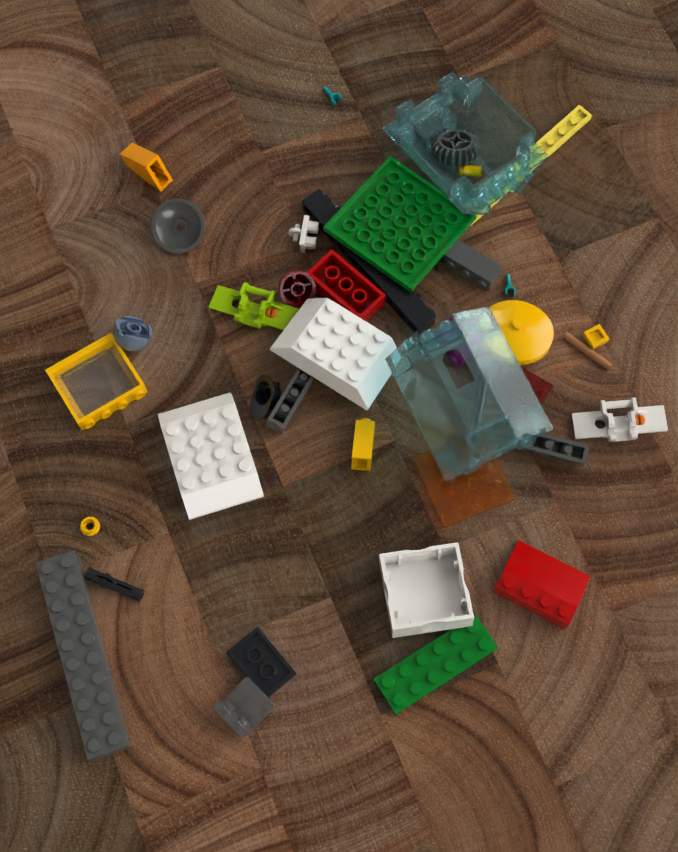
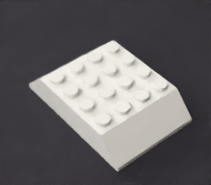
(337, 350)
(210, 456)

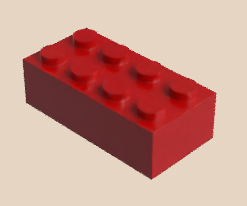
(346, 286)

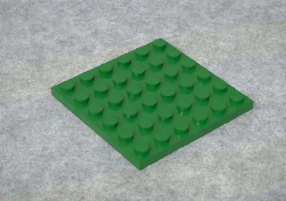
(399, 224)

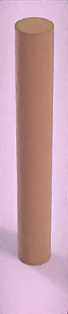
(588, 351)

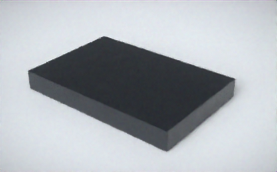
(261, 662)

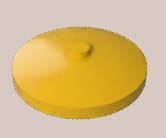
(525, 329)

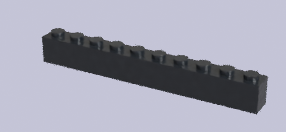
(407, 305)

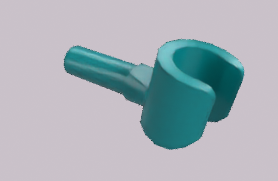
(332, 95)
(509, 287)

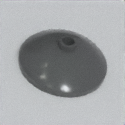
(166, 225)

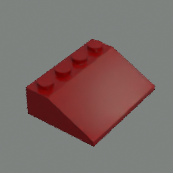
(542, 584)

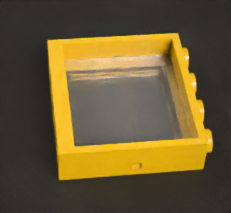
(96, 381)

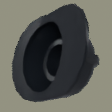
(265, 396)

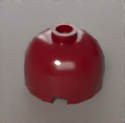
(296, 287)

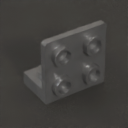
(244, 707)

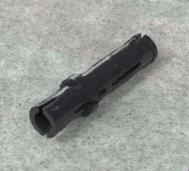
(114, 584)

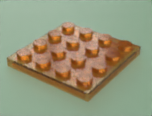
(464, 494)

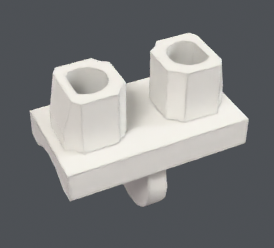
(307, 227)

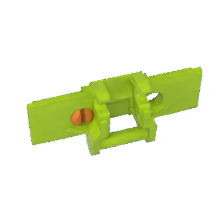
(250, 313)

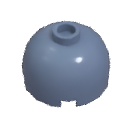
(132, 333)

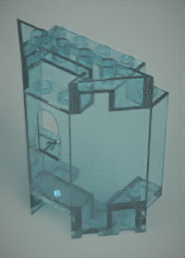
(505, 141)
(480, 418)

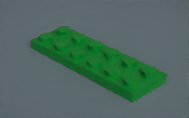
(434, 665)

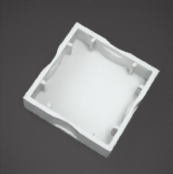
(425, 590)

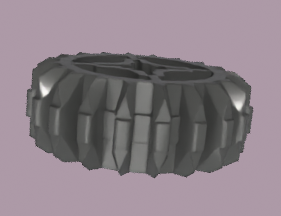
(455, 147)

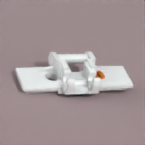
(620, 428)

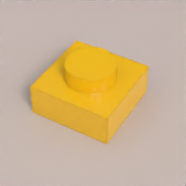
(595, 336)

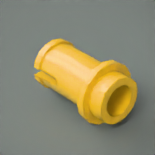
(470, 170)

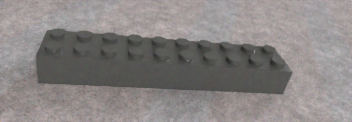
(83, 656)

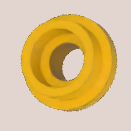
(84, 524)

